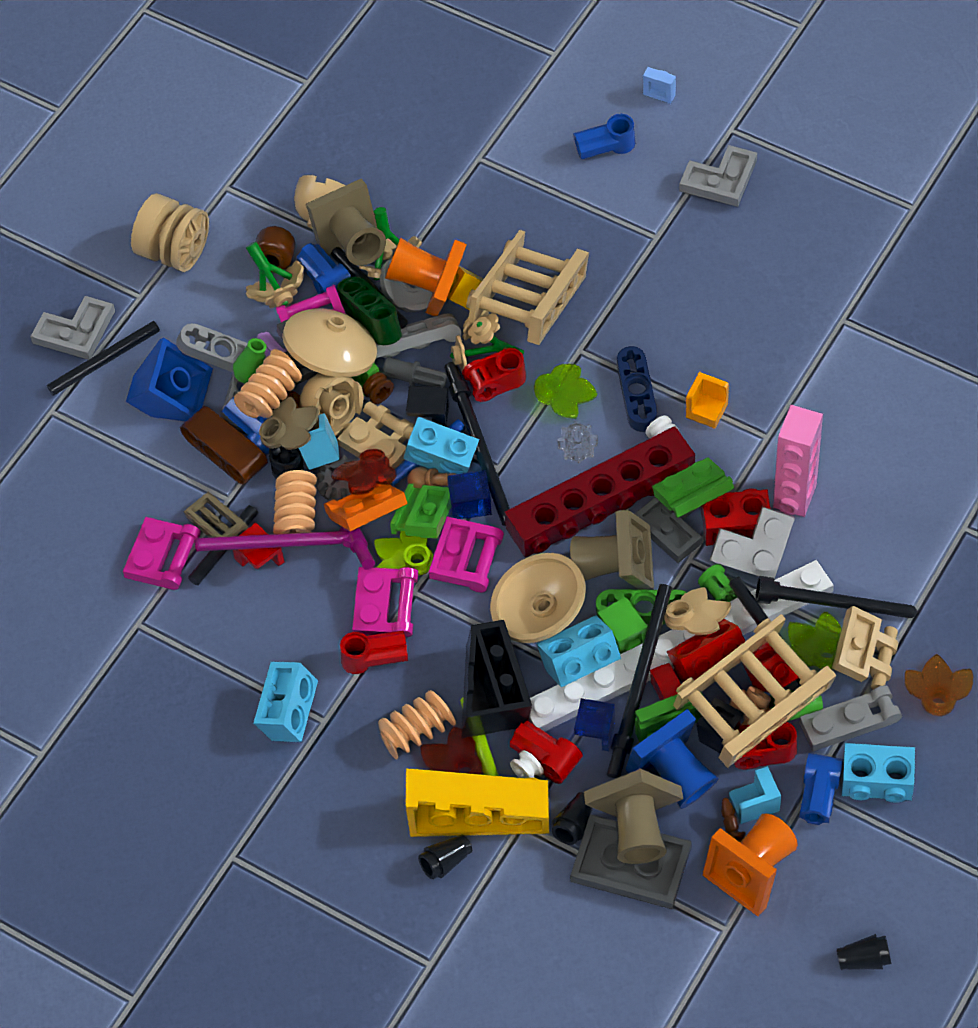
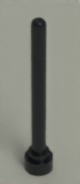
(770, 590)

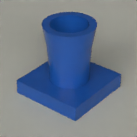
(673, 760)

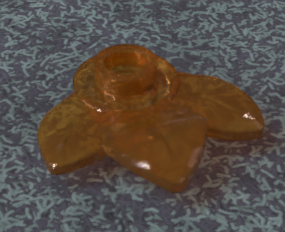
(939, 682)

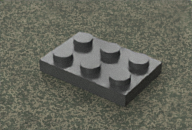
(647, 882)

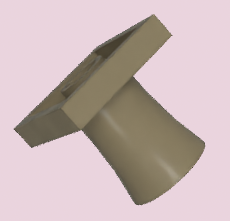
(348, 222)
(623, 553)
(634, 803)

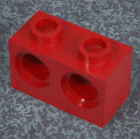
(735, 509)
(702, 652)

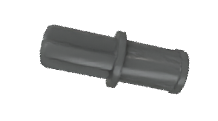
(413, 373)

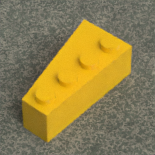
(474, 804)

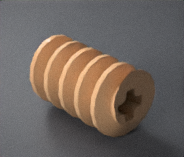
(268, 385)
(294, 502)
(415, 722)

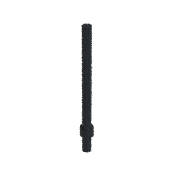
(460, 393)
(622, 742)

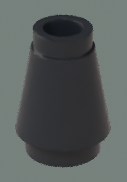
(572, 821)
(443, 856)
(865, 954)

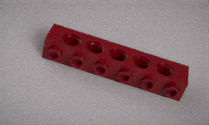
(581, 491)

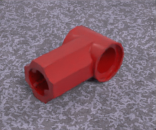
(375, 650)
(555, 755)

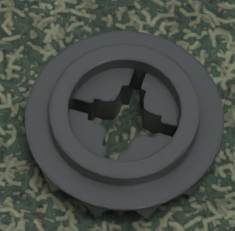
(326, 485)

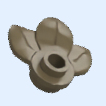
(288, 425)

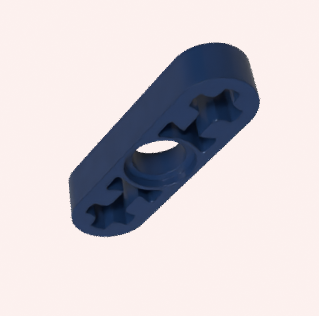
(642, 377)

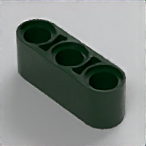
(370, 309)

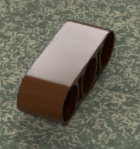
(223, 445)

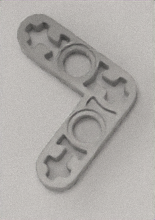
(209, 355)

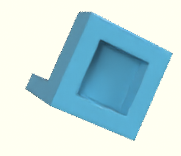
(322, 447)
(757, 797)

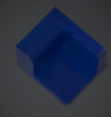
(469, 495)
(596, 720)

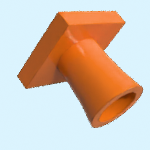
(426, 270)
(747, 867)

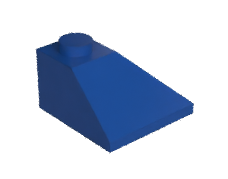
(169, 383)

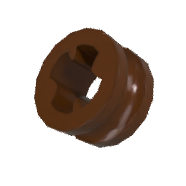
(377, 388)

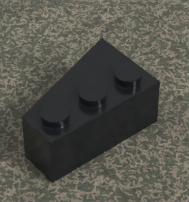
(493, 683)

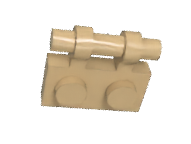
(367, 435)
(857, 646)

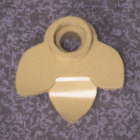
(696, 613)

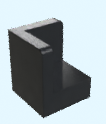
(428, 402)
(708, 735)

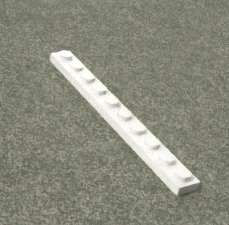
(562, 703)

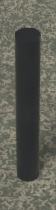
(213, 557)

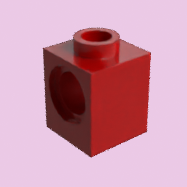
(774, 665)

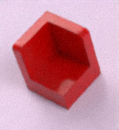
(258, 556)

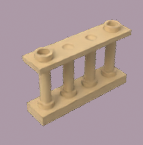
(548, 304)
(760, 722)

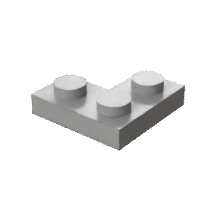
(722, 183)
(78, 335)
(756, 554)

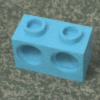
(440, 447)
(578, 651)
(285, 701)
(878, 763)

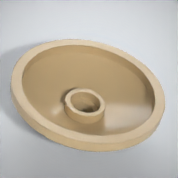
(329, 342)
(538, 597)

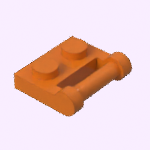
(359, 510)

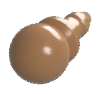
(422, 476)

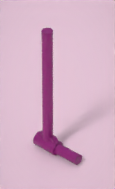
(352, 539)

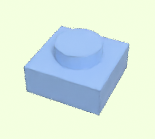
(659, 85)

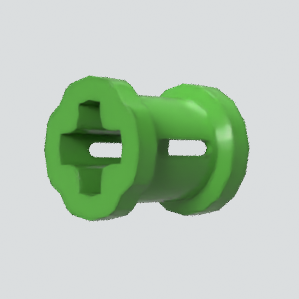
(712, 579)

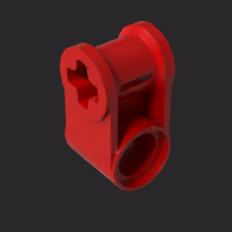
(495, 375)
(767, 751)

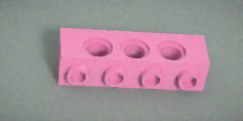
(797, 460)

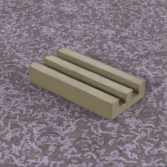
(239, 524)

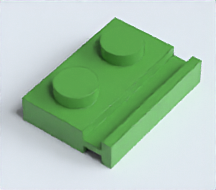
(692, 487)
(423, 513)
(658, 714)

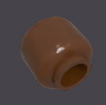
(277, 245)

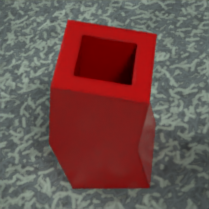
(664, 681)

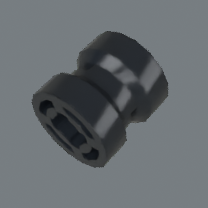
(284, 460)

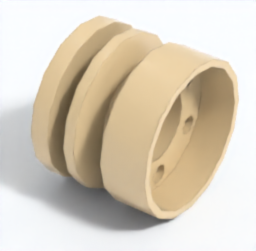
(170, 232)

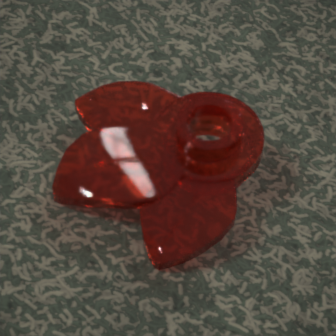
(366, 473)
(452, 756)

